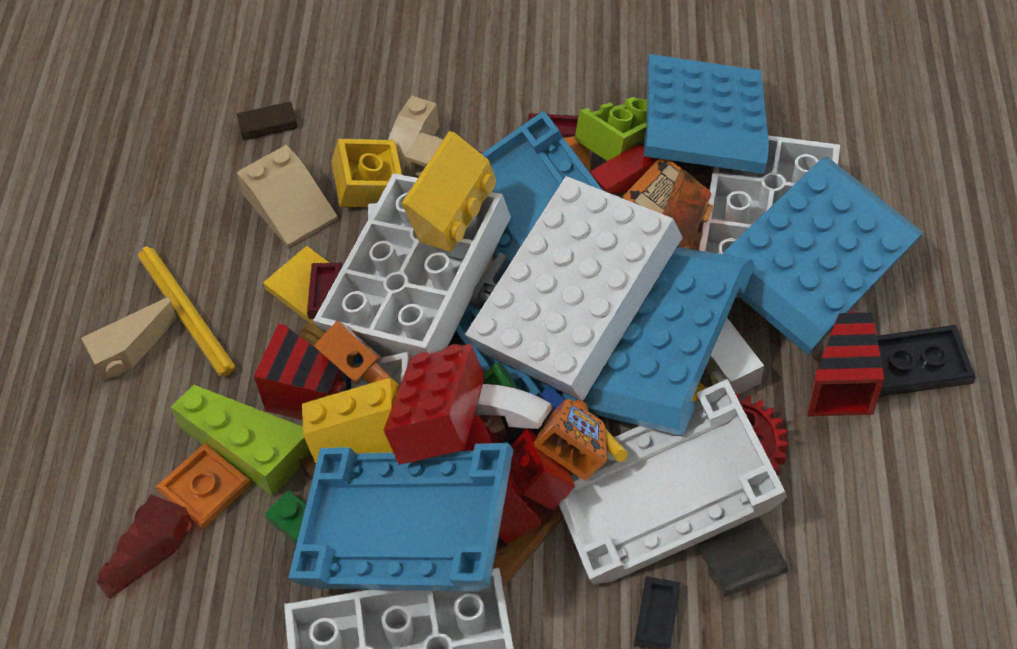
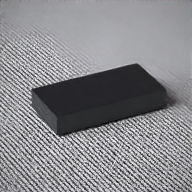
(657, 613)

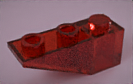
(151, 539)

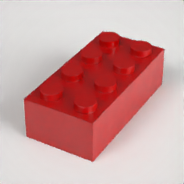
(435, 404)

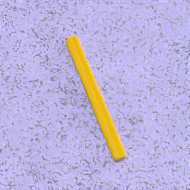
(186, 312)

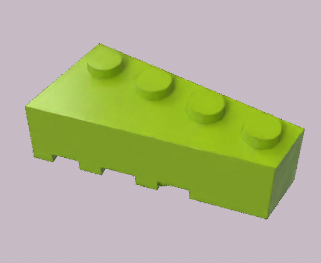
(612, 128)
(248, 438)

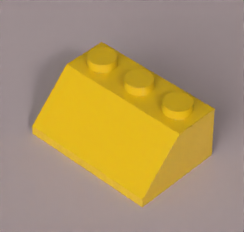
(449, 193)
(350, 419)

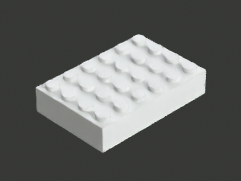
(745, 196)
(574, 286)
(404, 291)
(402, 620)

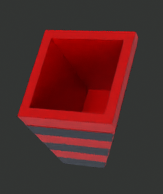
(849, 370)
(294, 374)

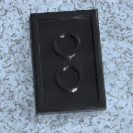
(923, 360)

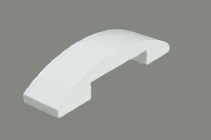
(518, 406)

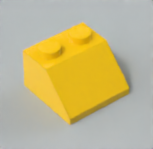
(363, 170)

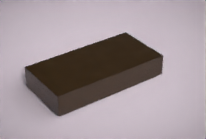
(266, 120)

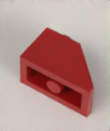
(538, 474)

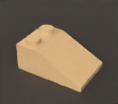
(286, 196)

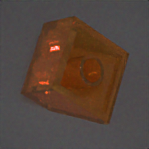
(688, 207)

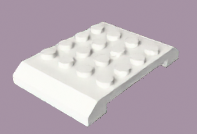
(671, 489)

